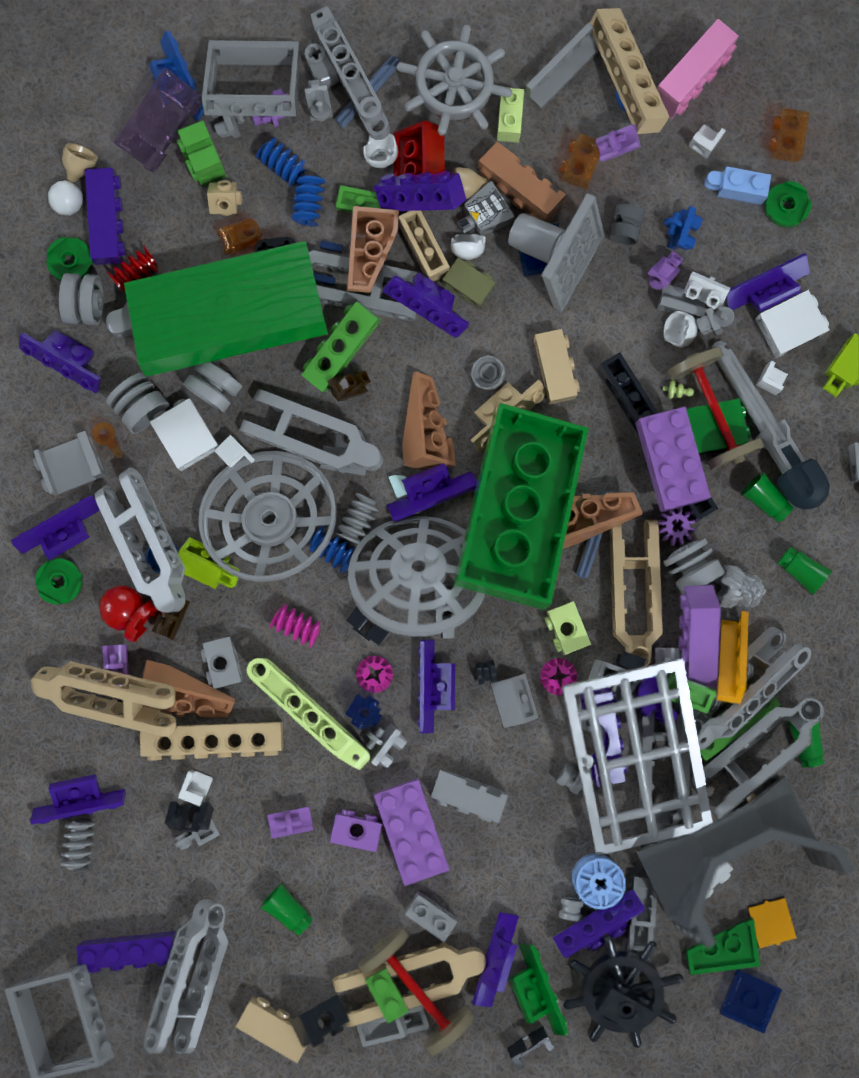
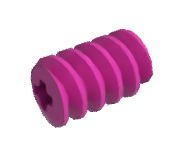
(297, 625)

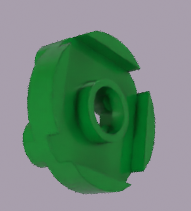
(799, 200)
(72, 247)
(46, 585)

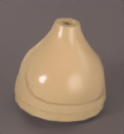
(77, 160)
(471, 181)

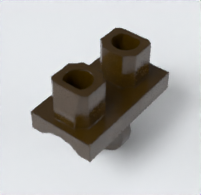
(349, 385)
(169, 622)

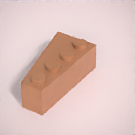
(520, 183)

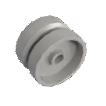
(81, 299)
(212, 385)

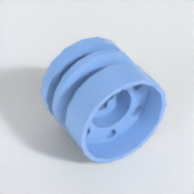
(603, 868)

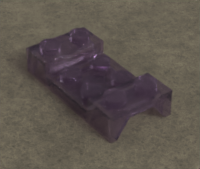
(159, 119)

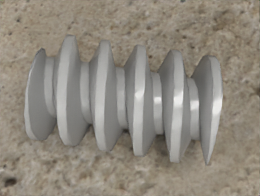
(358, 519)
(77, 847)

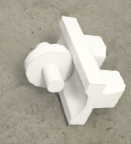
(706, 290)

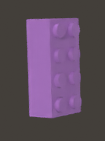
(672, 459)
(700, 634)
(411, 831)

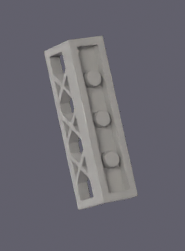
(562, 68)

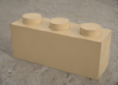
(423, 245)
(556, 366)
(271, 1028)

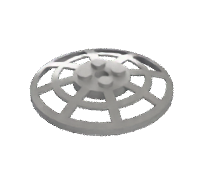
(259, 508)
(411, 581)

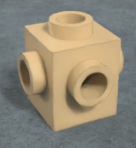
(224, 198)

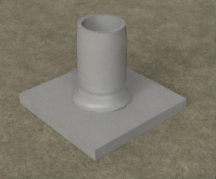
(565, 251)

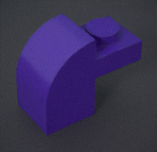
(650, 686)

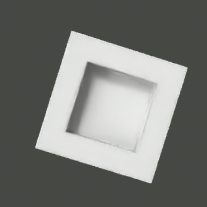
(706, 140)
(771, 379)
(231, 452)
(195, 787)

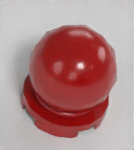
(125, 610)

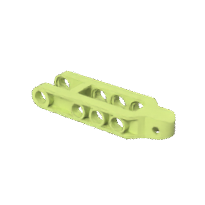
(282, 688)

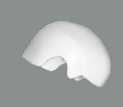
(386, 148)
(65, 198)
(468, 246)
(682, 323)

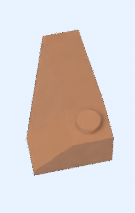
(424, 435)
(190, 693)

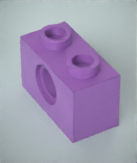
(342, 830)

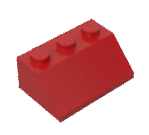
(419, 149)

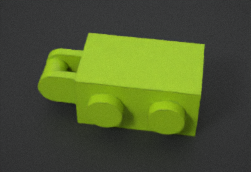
(844, 367)
(203, 568)

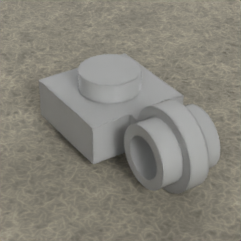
(201, 837)

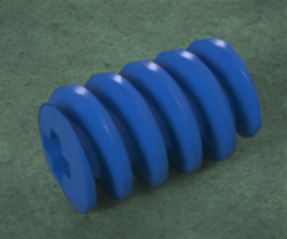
(280, 161)
(306, 200)
(333, 550)

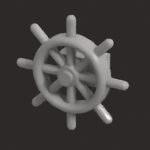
(451, 83)

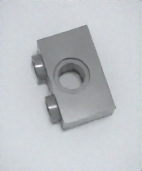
(232, 672)
(431, 916)

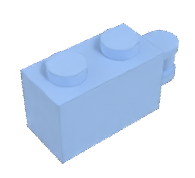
(739, 184)

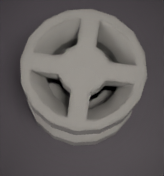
(571, 908)

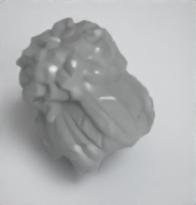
(739, 588)

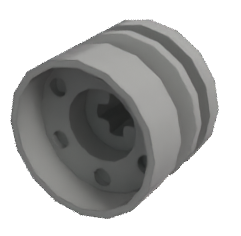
(136, 402)
(693, 565)

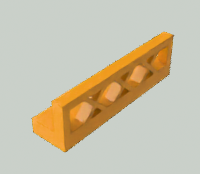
(732, 659)

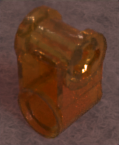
(238, 236)

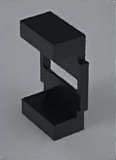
(375, 632)
(629, 661)
(178, 816)
(519, 1048)

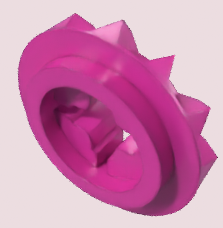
(376, 663)
(550, 669)

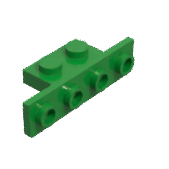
(535, 992)

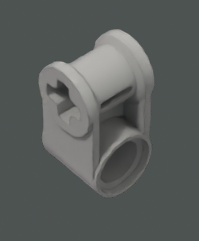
(321, 67)

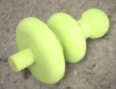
(679, 391)

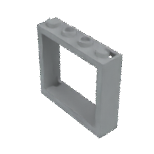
(250, 54)
(30, 1029)

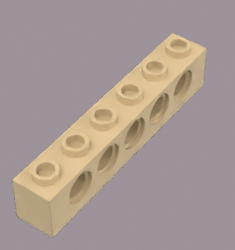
(628, 71)
(273, 732)

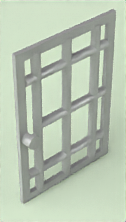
(639, 757)

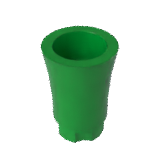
(767, 497)
(804, 569)
(813, 754)
(286, 910)

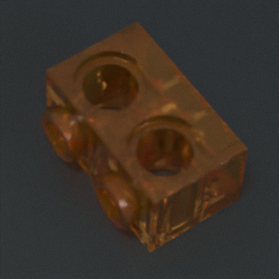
(794, 137)
(584, 162)

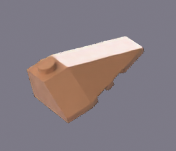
(370, 243)
(599, 513)

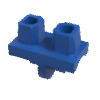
(679, 227)

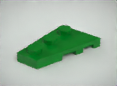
(733, 950)

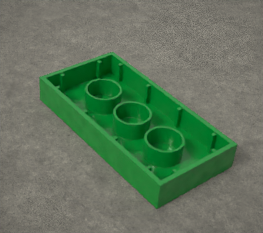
(224, 309)
(521, 507)

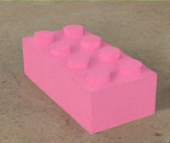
(697, 68)

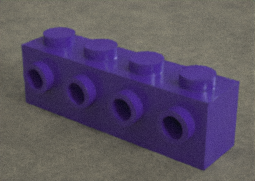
(420, 191)
(104, 216)
(126, 950)

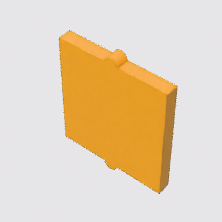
(772, 922)

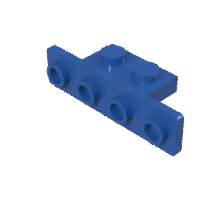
(175, 64)

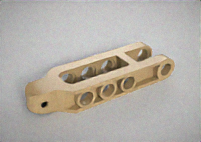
(637, 644)
(134, 692)
(463, 964)

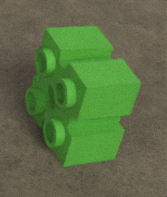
(200, 154)

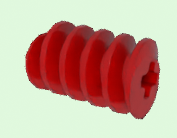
(135, 270)

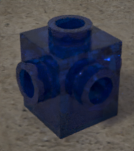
(356, 707)

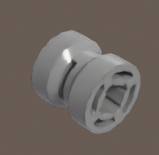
(570, 778)

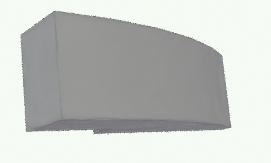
(380, 1031)

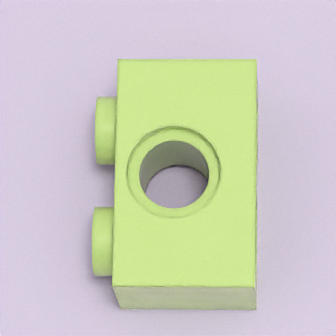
(510, 116)
(577, 639)

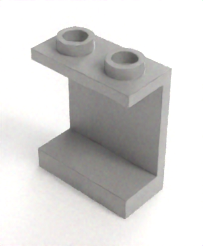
(69, 465)

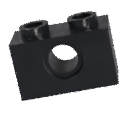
(307, 1025)

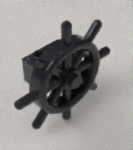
(621, 1003)

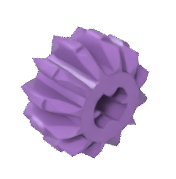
(684, 526)

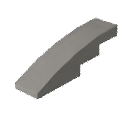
(641, 927)

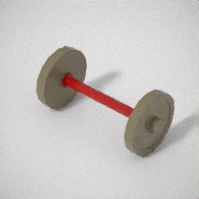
(695, 364)
(448, 1029)

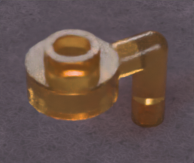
(109, 440)

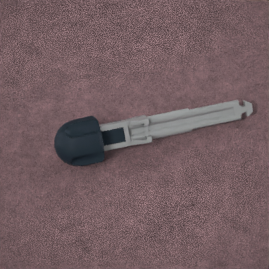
(801, 479)

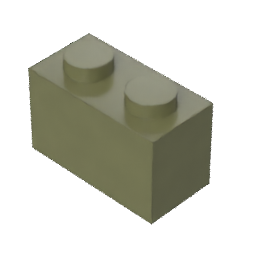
(469, 282)

